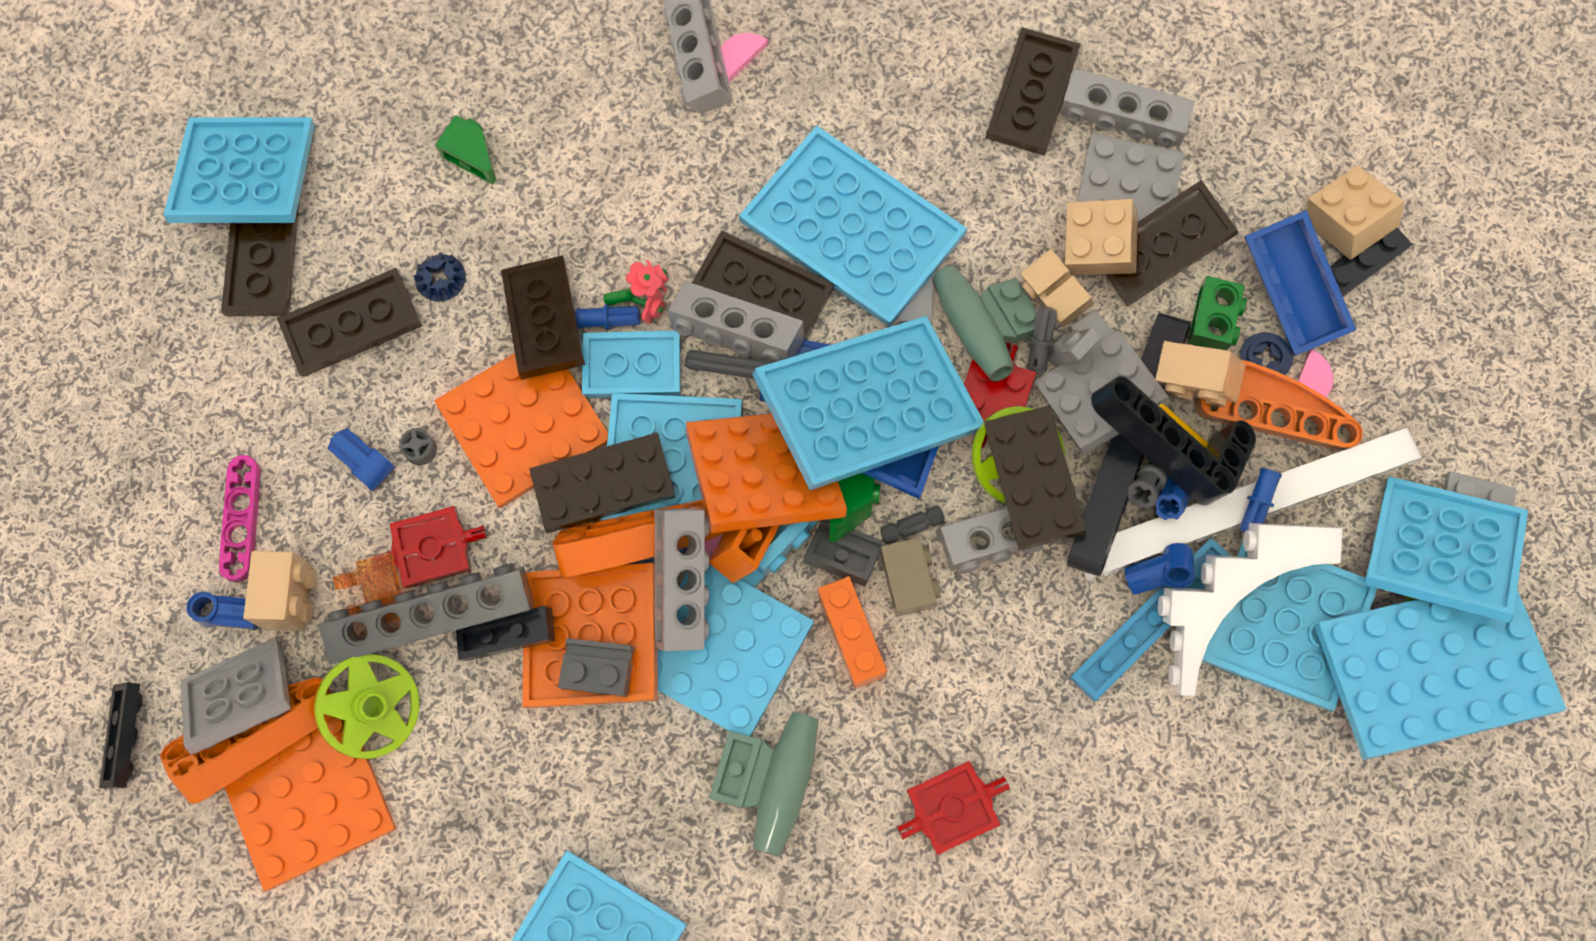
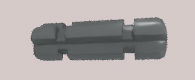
(912, 524)

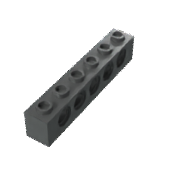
(343, 643)

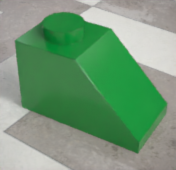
(467, 148)
(858, 494)

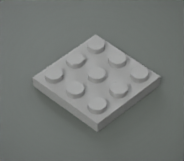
(1130, 171)
(1071, 386)
(234, 696)

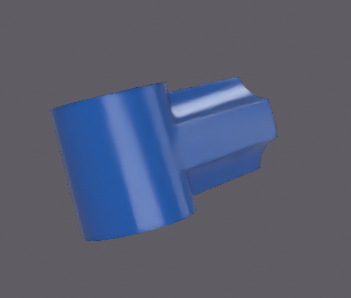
(365, 463)
(1171, 501)
(1172, 568)
(225, 611)

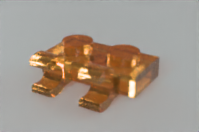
(377, 580)

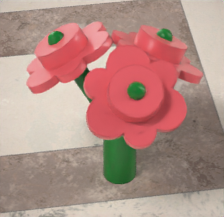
(644, 281)

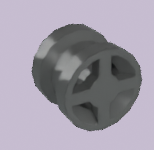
(412, 443)

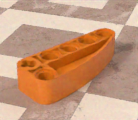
(1271, 391)
(613, 541)
(214, 768)

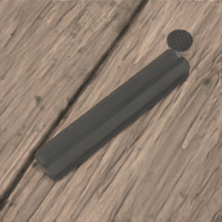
(722, 363)

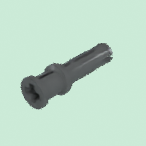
(1150, 481)

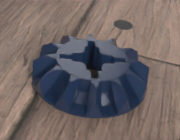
(442, 289)
(1277, 349)

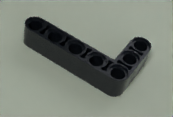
(1199, 471)

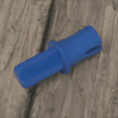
(608, 316)
(1261, 498)

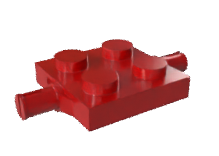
(997, 395)
(432, 546)
(953, 807)

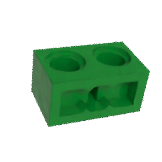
(1211, 313)

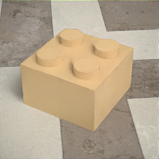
(1354, 211)
(1101, 237)
(1201, 373)
(279, 591)

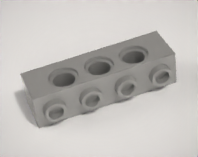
(697, 54)
(1140, 101)
(725, 312)
(989, 526)
(668, 597)

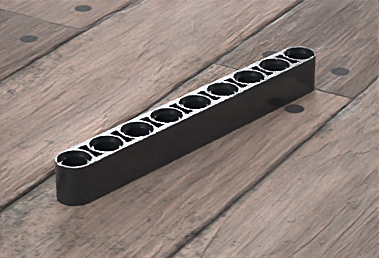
(1119, 468)

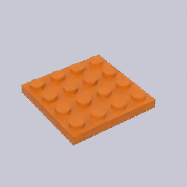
(519, 425)
(752, 476)
(598, 607)
(307, 807)

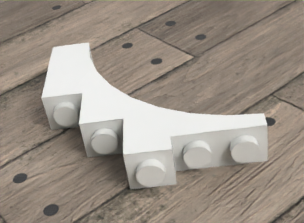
(1228, 579)

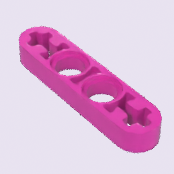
(234, 519)

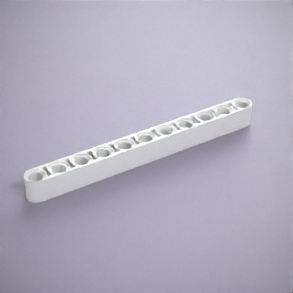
(1294, 489)

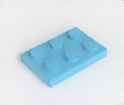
(631, 363)

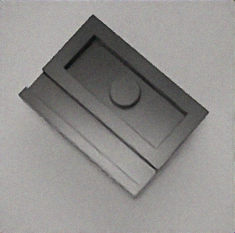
(849, 556)
(596, 667)

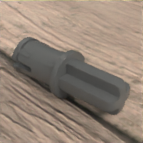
(1042, 339)

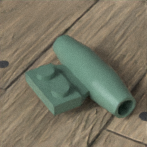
(986, 319)
(768, 778)

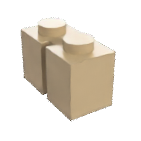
(1056, 287)

